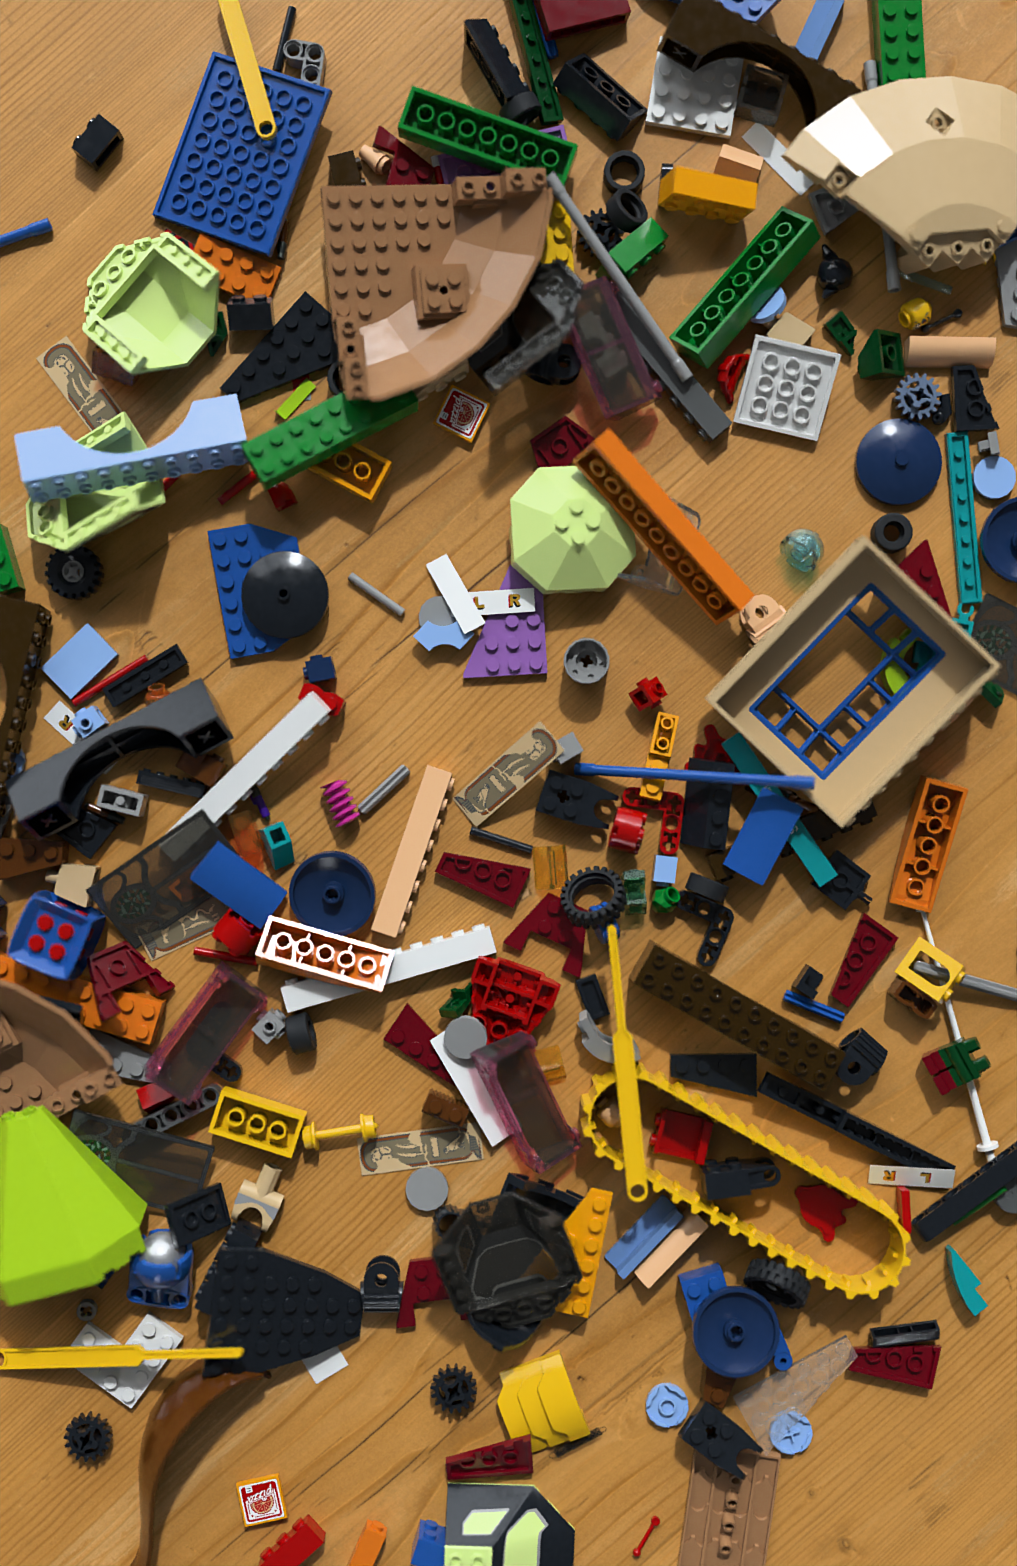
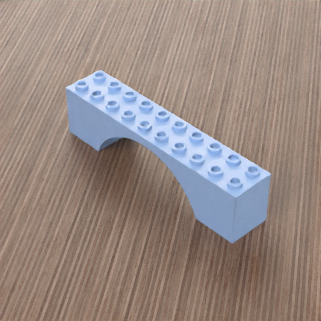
(60, 467)

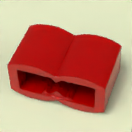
(332, 700)

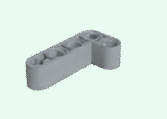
(303, 59)

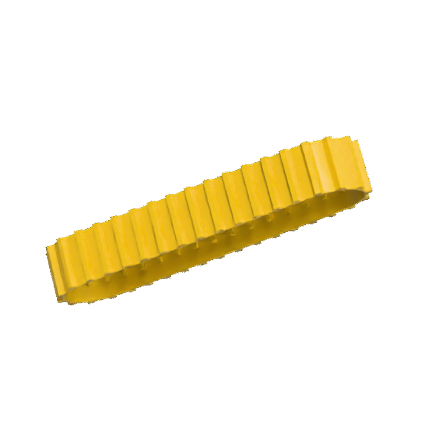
(867, 1283)

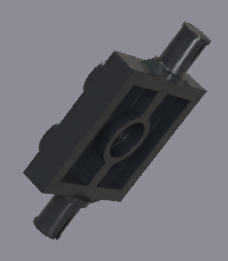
(847, 884)

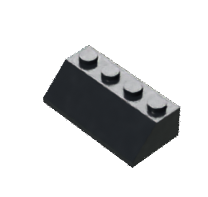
(493, 60)
(599, 96)
(707, 807)

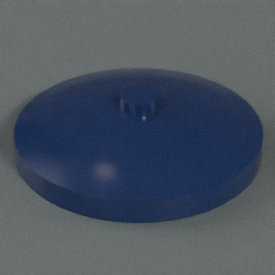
(898, 462)
(999, 540)
(332, 892)
(735, 1331)

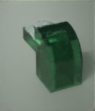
(635, 891)

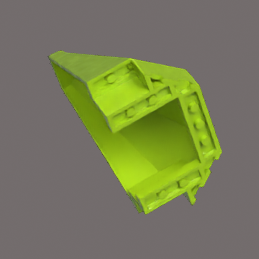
(59, 1210)

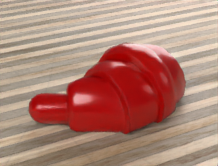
(729, 373)

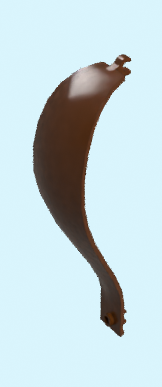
(168, 1420)

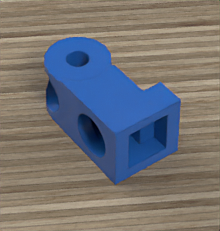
(782, 1358)

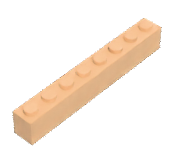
(411, 851)

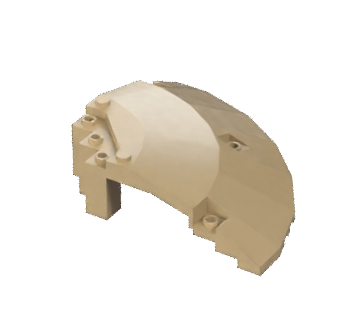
(930, 187)

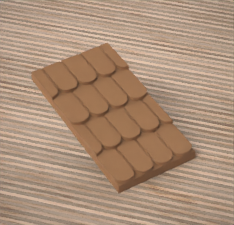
(728, 1516)

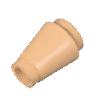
(376, 160)

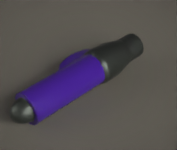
(258, 800)

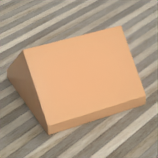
(738, 164)

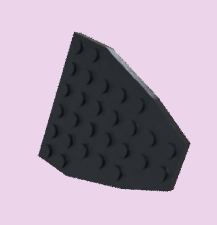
(276, 1311)

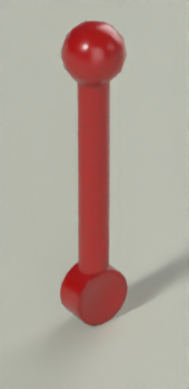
(655, 1521)

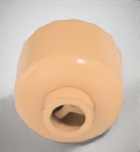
(609, 1111)

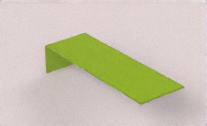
(295, 398)

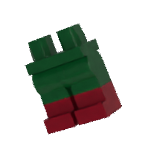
(955, 1064)

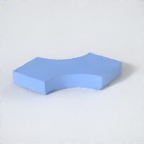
(434, 635)

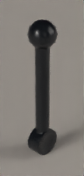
(956, 314)

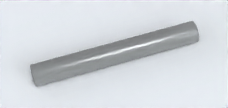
(376, 594)

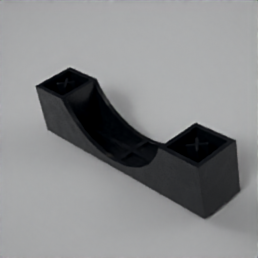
(53, 791)

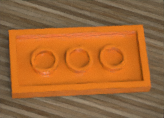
(238, 270)

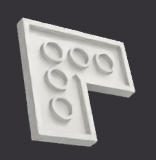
(129, 1382)

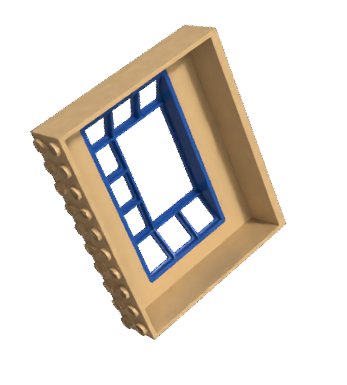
(899, 725)

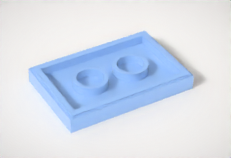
(79, 661)

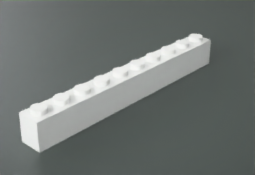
(263, 757)
(405, 964)

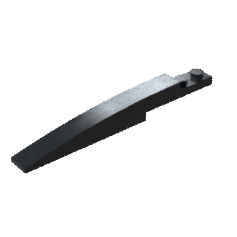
(849, 1124)

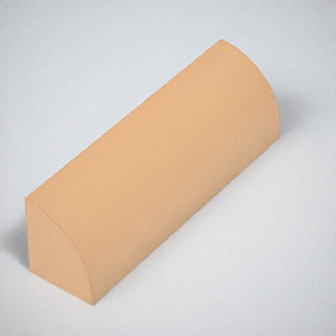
(949, 351)
(671, 1247)

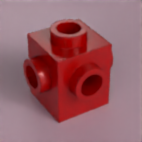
(648, 693)

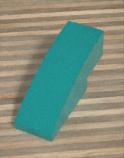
(964, 1282)

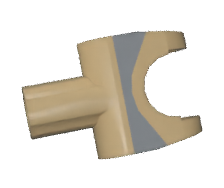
(260, 1195)

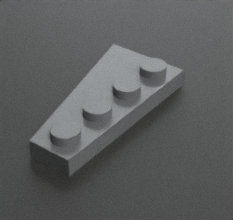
(1007, 283)

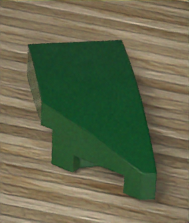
(841, 331)
(222, 332)
(458, 1003)

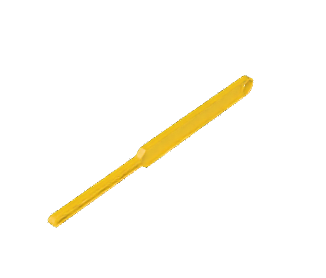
(248, 66)
(626, 1082)
(102, 1356)

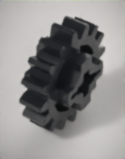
(608, 229)
(459, 1393)
(77, 1434)

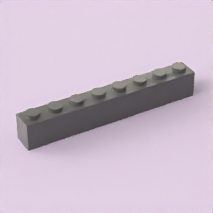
(688, 396)

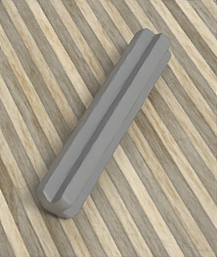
(383, 789)

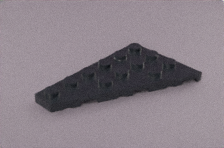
(294, 348)

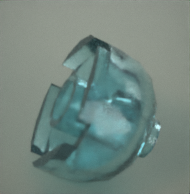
(803, 549)

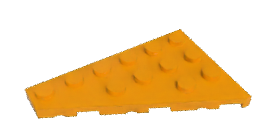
(586, 1232)

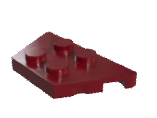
(922, 571)

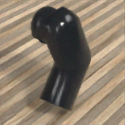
(943, 411)

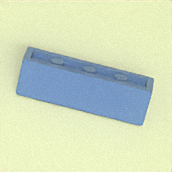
(818, 27)
(643, 1236)

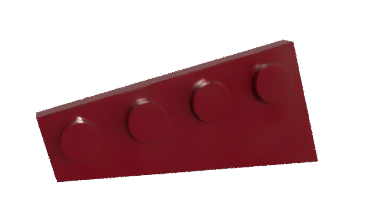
(488, 877)
(864, 954)
(413, 1038)
(899, 1363)
(498, 1459)

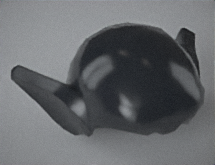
(833, 273)

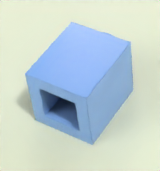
(664, 870)

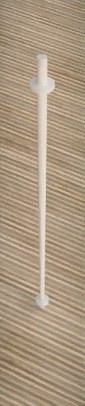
(987, 1145)

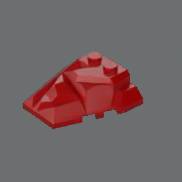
(510, 997)

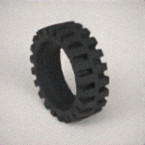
(598, 916)
(777, 1283)

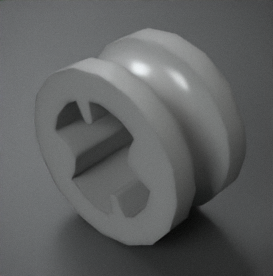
(85, 1303)

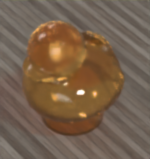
(155, 693)

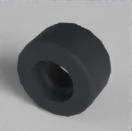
(901, 523)
(300, 1033)

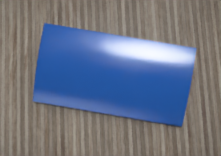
(763, 835)
(238, 884)

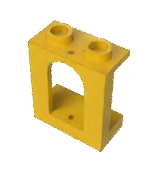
(939, 993)

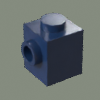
(319, 669)

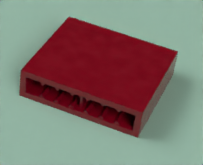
(575, 17)

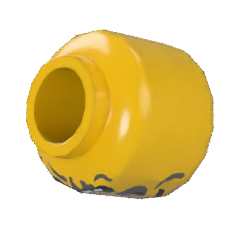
(915, 313)

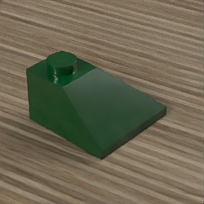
(881, 356)

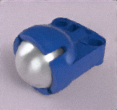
(161, 1273)

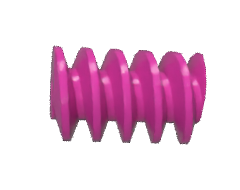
(341, 802)

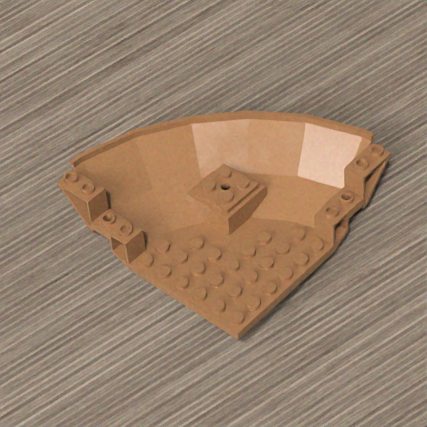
(401, 244)
(47, 1056)

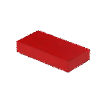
(903, 1207)

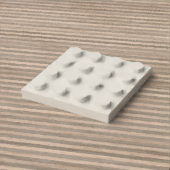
(697, 100)
(786, 387)

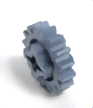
(908, 395)

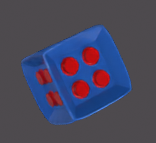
(56, 935)

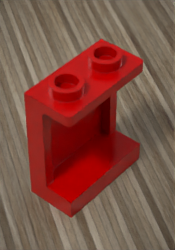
(681, 1135)

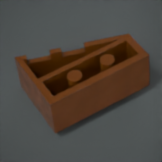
(29, 855)
(715, 1387)

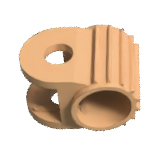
(758, 627)

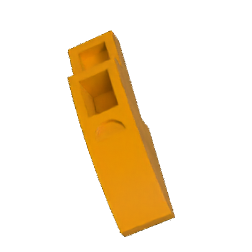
(659, 754)

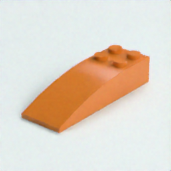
(926, 842)
(323, 955)

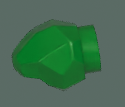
(665, 900)

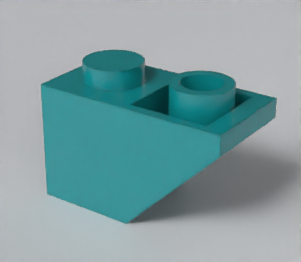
(277, 844)

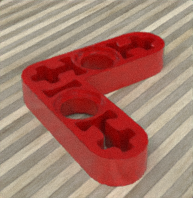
(662, 805)

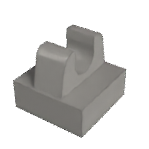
(990, 444)

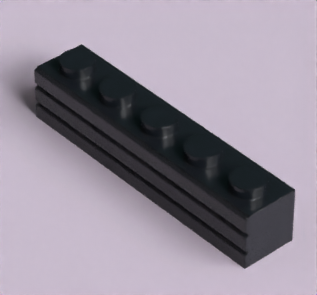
(171, 783)
(904, 1333)

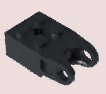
(580, 803)
(736, 1176)
(723, 1443)

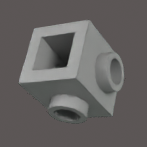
(267, 1032)

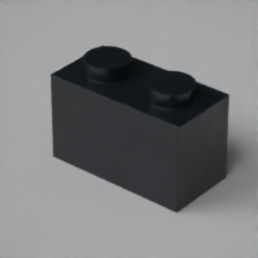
(97, 142)
(250, 313)

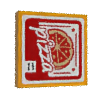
(461, 414)
(261, 1499)

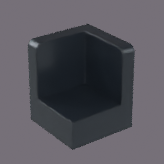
(808, 981)

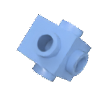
(92, 715)

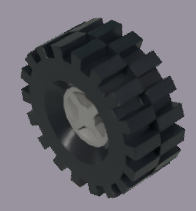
(65, 566)

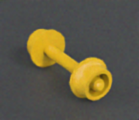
(311, 1135)

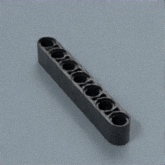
(967, 1195)

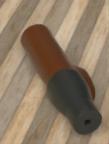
(282, 241)
(104, 812)

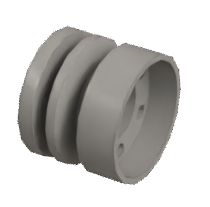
(579, 650)

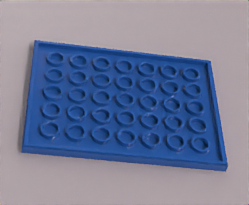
(229, 177)

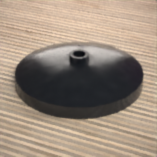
(302, 606)

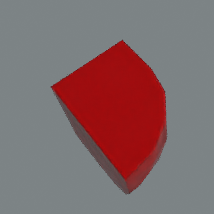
(282, 496)
(153, 1097)

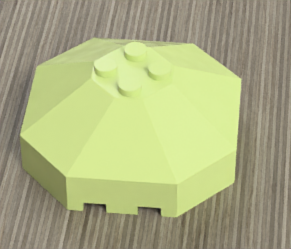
(567, 533)

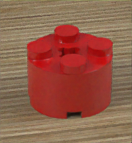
(627, 830)
(236, 933)

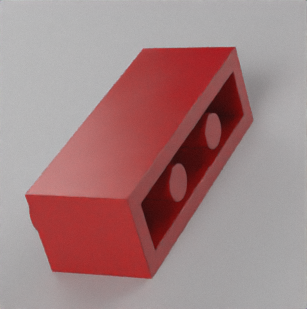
(295, 1545)

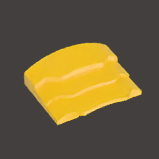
(541, 1402)

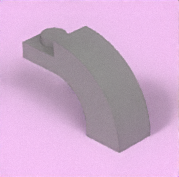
(597, 1042)

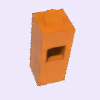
(368, 1544)

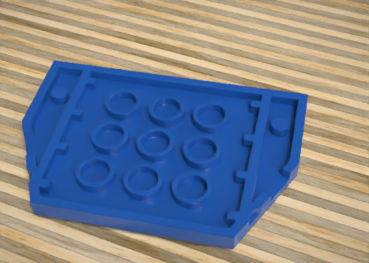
(233, 555)

